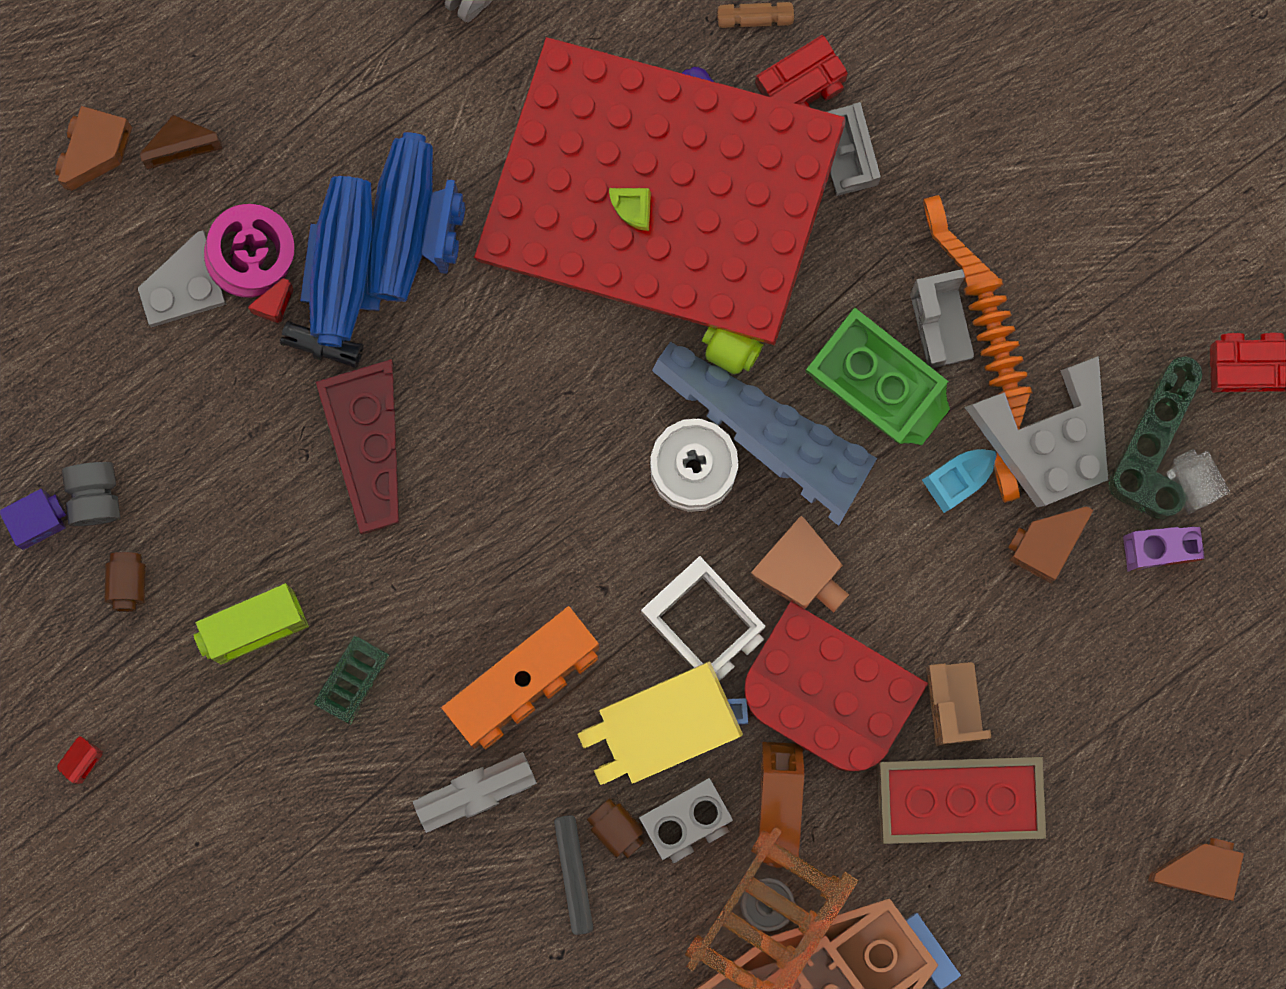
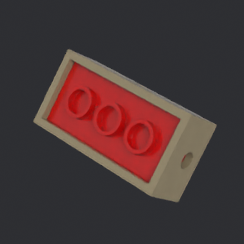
(961, 800)

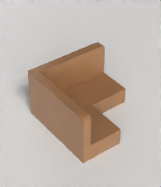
(955, 704)

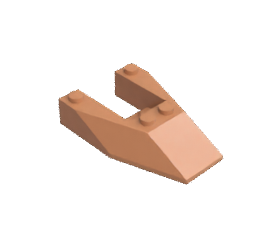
(859, 951)

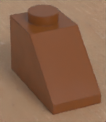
(1048, 542)
(1203, 870)

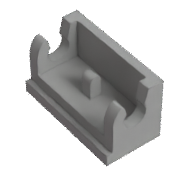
(855, 160)

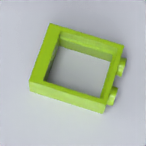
(250, 625)

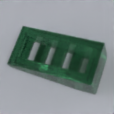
(330, 686)

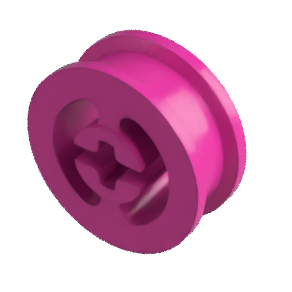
(249, 223)

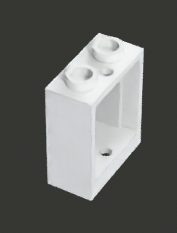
(677, 589)

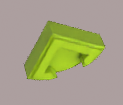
(632, 205)

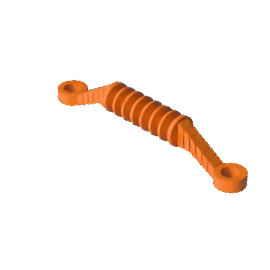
(983, 283)

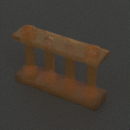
(811, 924)

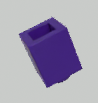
(33, 518)

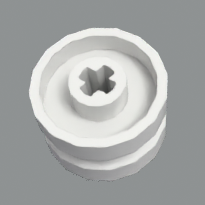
(700, 442)

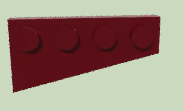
(363, 431)

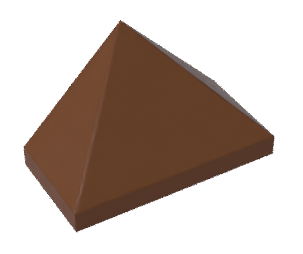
(177, 142)

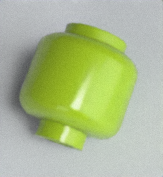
(731, 350)

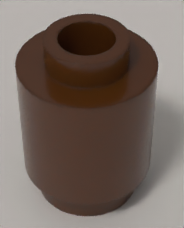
(125, 581)
(616, 829)

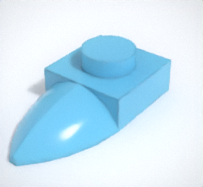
(960, 477)

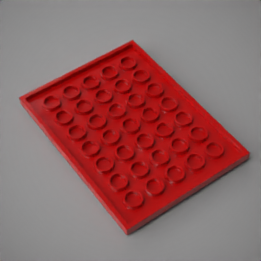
(726, 176)

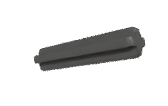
(573, 875)

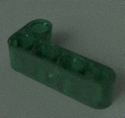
(1161, 434)

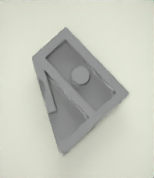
(181, 286)

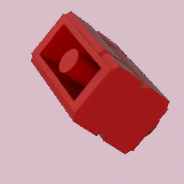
(804, 75)
(1248, 364)

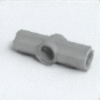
(474, 792)

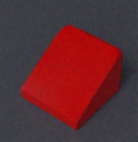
(273, 302)
(79, 760)

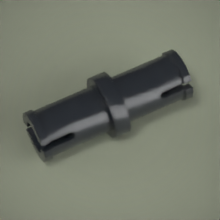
(300, 338)

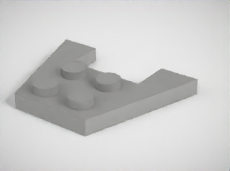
(1058, 452)

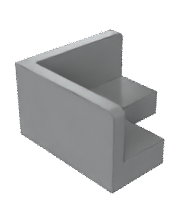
(941, 319)

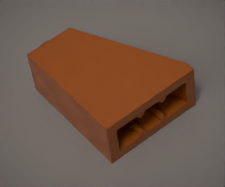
(781, 794)

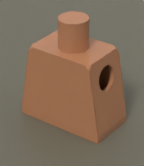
(801, 568)

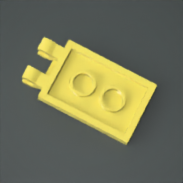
(664, 725)

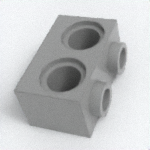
(681, 811)

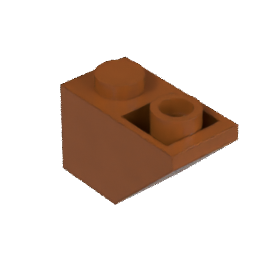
(94, 147)

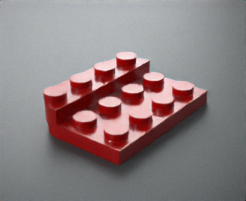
(829, 692)

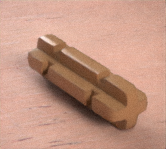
(755, 14)

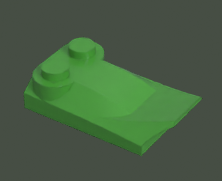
(881, 380)

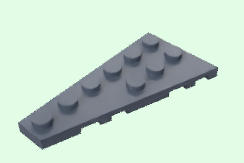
(772, 432)

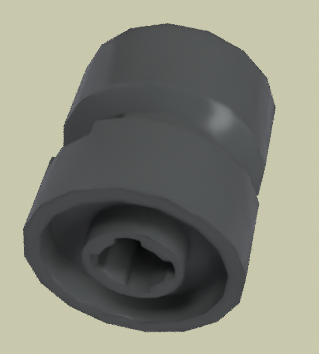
(91, 494)
(760, 914)

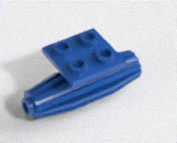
(411, 220)
(339, 261)

